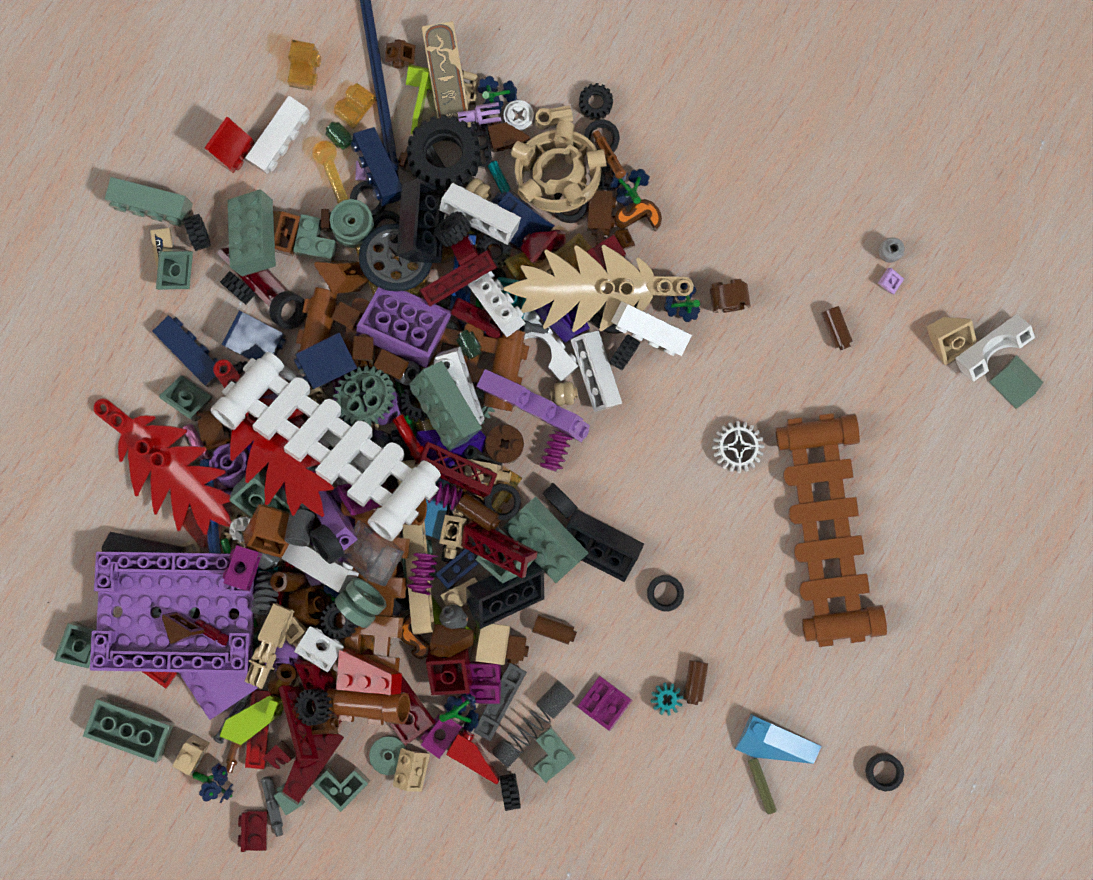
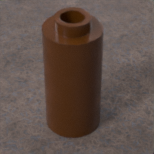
(837, 328)
(478, 512)
(288, 581)
(554, 629)
(283, 676)
(695, 682)

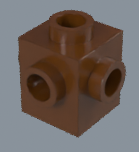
(400, 53)

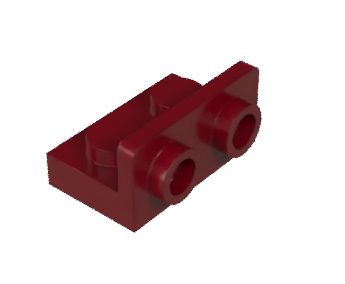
(253, 830)

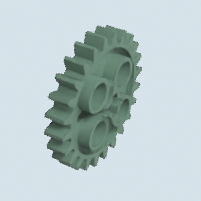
(379, 392)

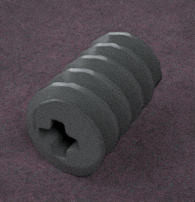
(263, 594)

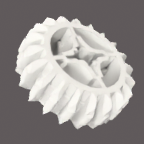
(738, 455)

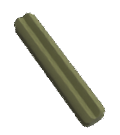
(762, 786)

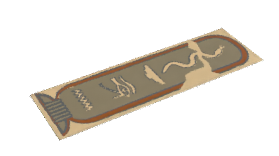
(445, 69)

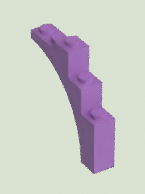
(534, 405)

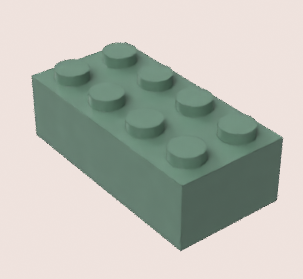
(148, 201)
(251, 233)
(445, 406)
(249, 495)
(542, 532)
(128, 729)

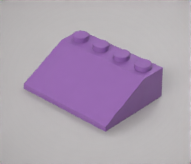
(404, 325)
(217, 690)

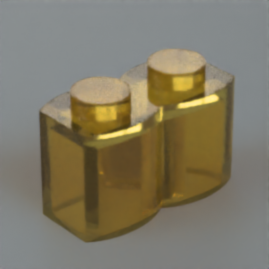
(354, 105)

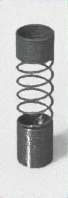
(300, 525)
(552, 703)

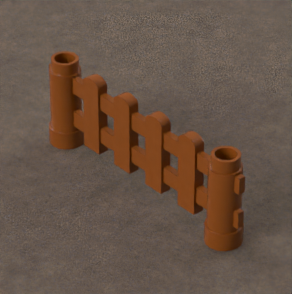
(507, 350)
(854, 622)
(374, 706)

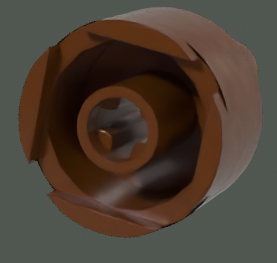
(729, 296)
(212, 431)
(505, 433)
(309, 605)

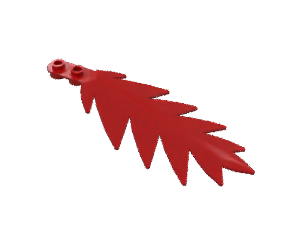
(168, 467)
(300, 483)

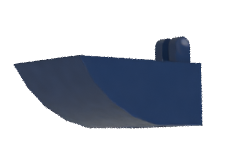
(530, 221)

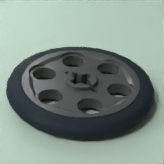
(382, 278)

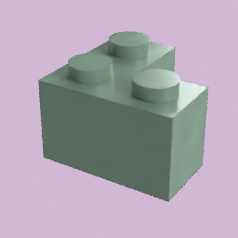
(309, 242)
(557, 755)
(341, 792)

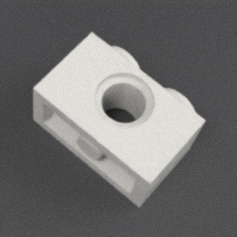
(309, 651)

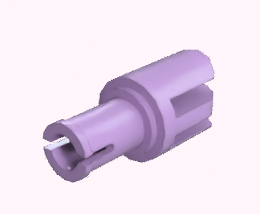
(476, 114)

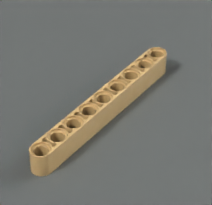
(420, 604)

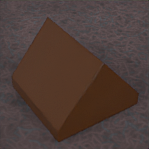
(624, 238)

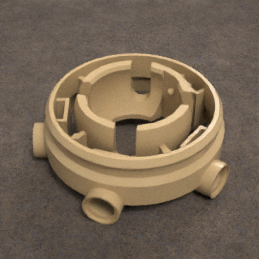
(574, 186)

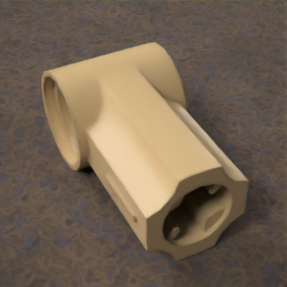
(554, 116)

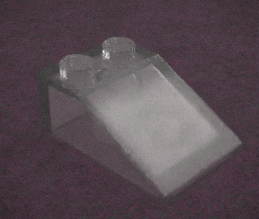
(373, 555)

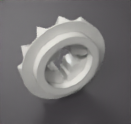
(518, 106)
(237, 527)

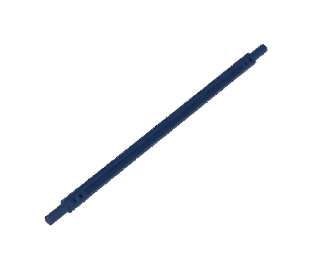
(378, 81)

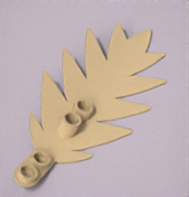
(592, 287)

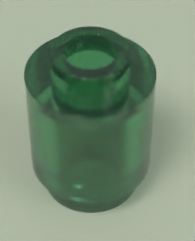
(338, 135)
(469, 344)

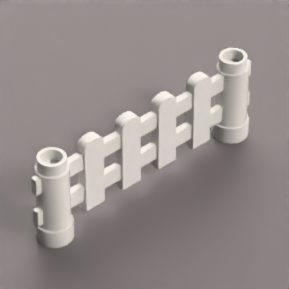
(396, 507)

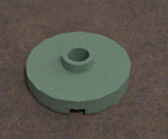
(377, 754)

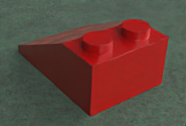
(229, 145)
(470, 754)

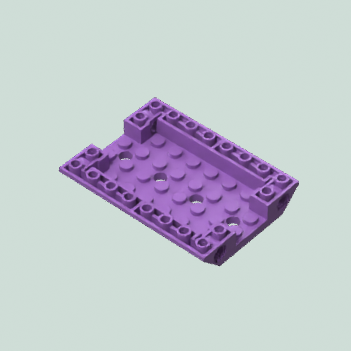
(173, 584)

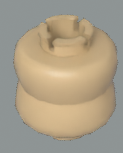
(479, 188)
(564, 393)

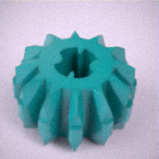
(659, 698)

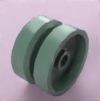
(351, 212)
(360, 602)

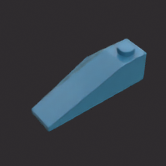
(770, 741)

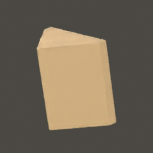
(490, 644)

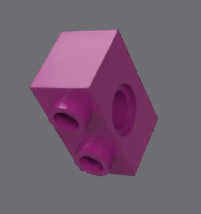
(245, 579)
(439, 746)

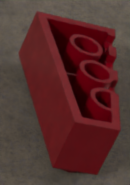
(302, 778)

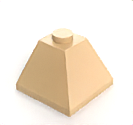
(951, 337)

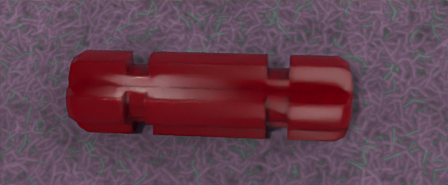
(213, 633)

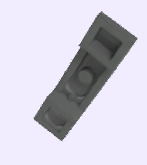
(494, 712)

